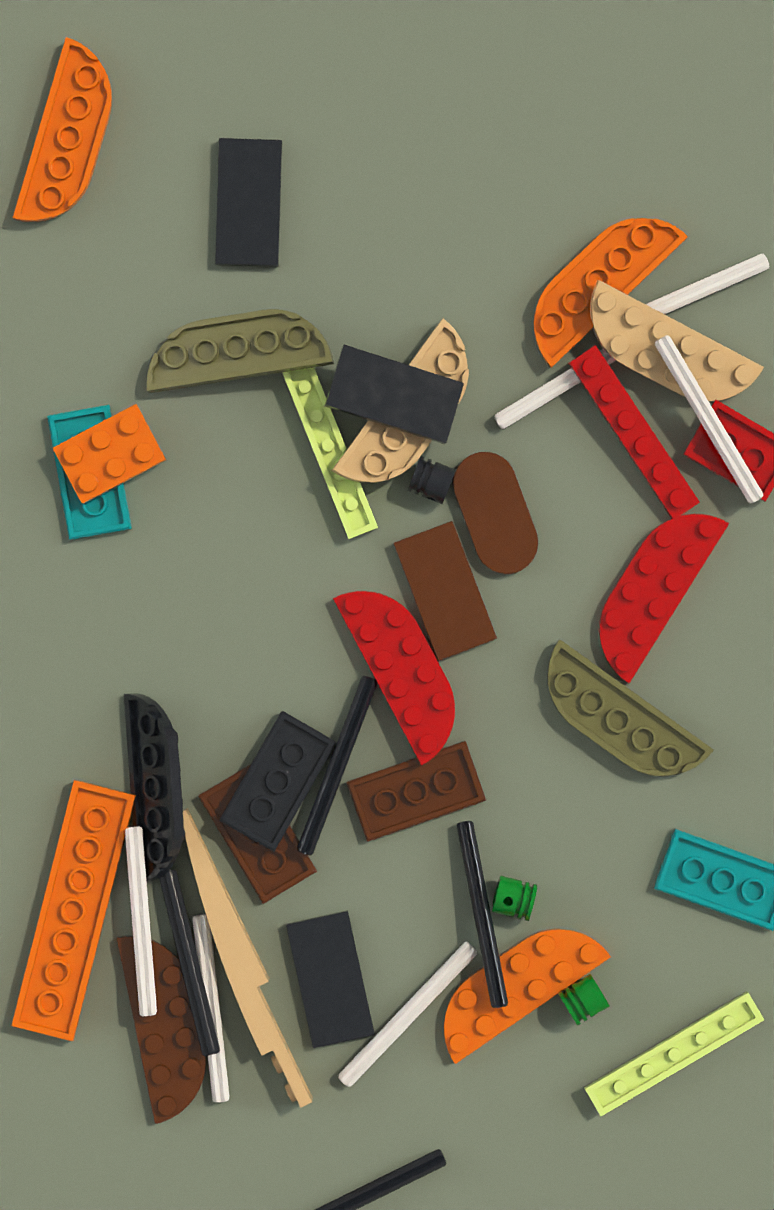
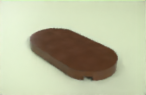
(495, 512)

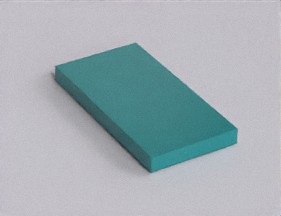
(104, 513)
(718, 879)

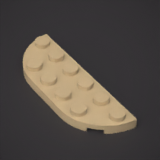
(629, 334)
(386, 452)

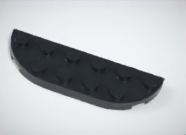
(155, 782)

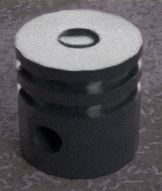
(431, 480)

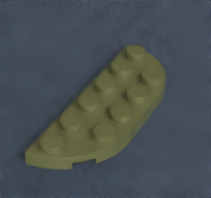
(237, 349)
(619, 717)

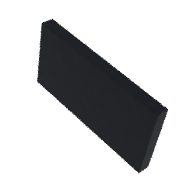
(248, 202)
(394, 394)
(277, 781)
(330, 979)

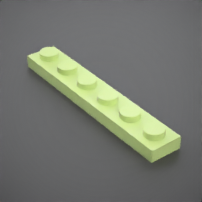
(328, 449)
(674, 1053)

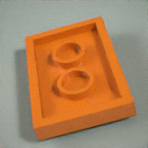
(109, 454)

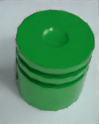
(514, 898)
(584, 999)

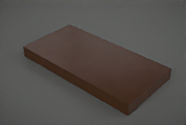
(445, 590)
(416, 793)
(266, 870)

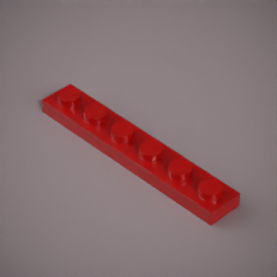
(634, 432)

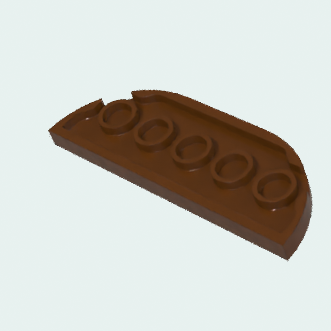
(168, 1039)

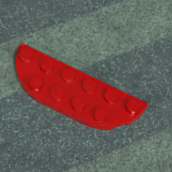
(654, 588)
(403, 668)

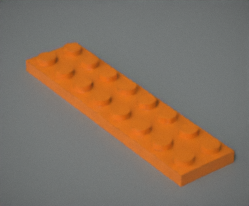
(73, 910)

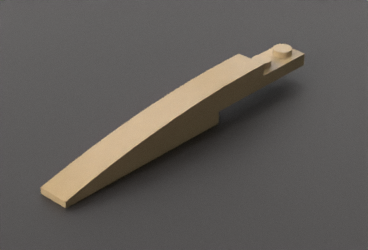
(242, 963)

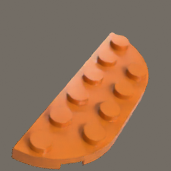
(67, 136)
(618, 257)
(532, 975)

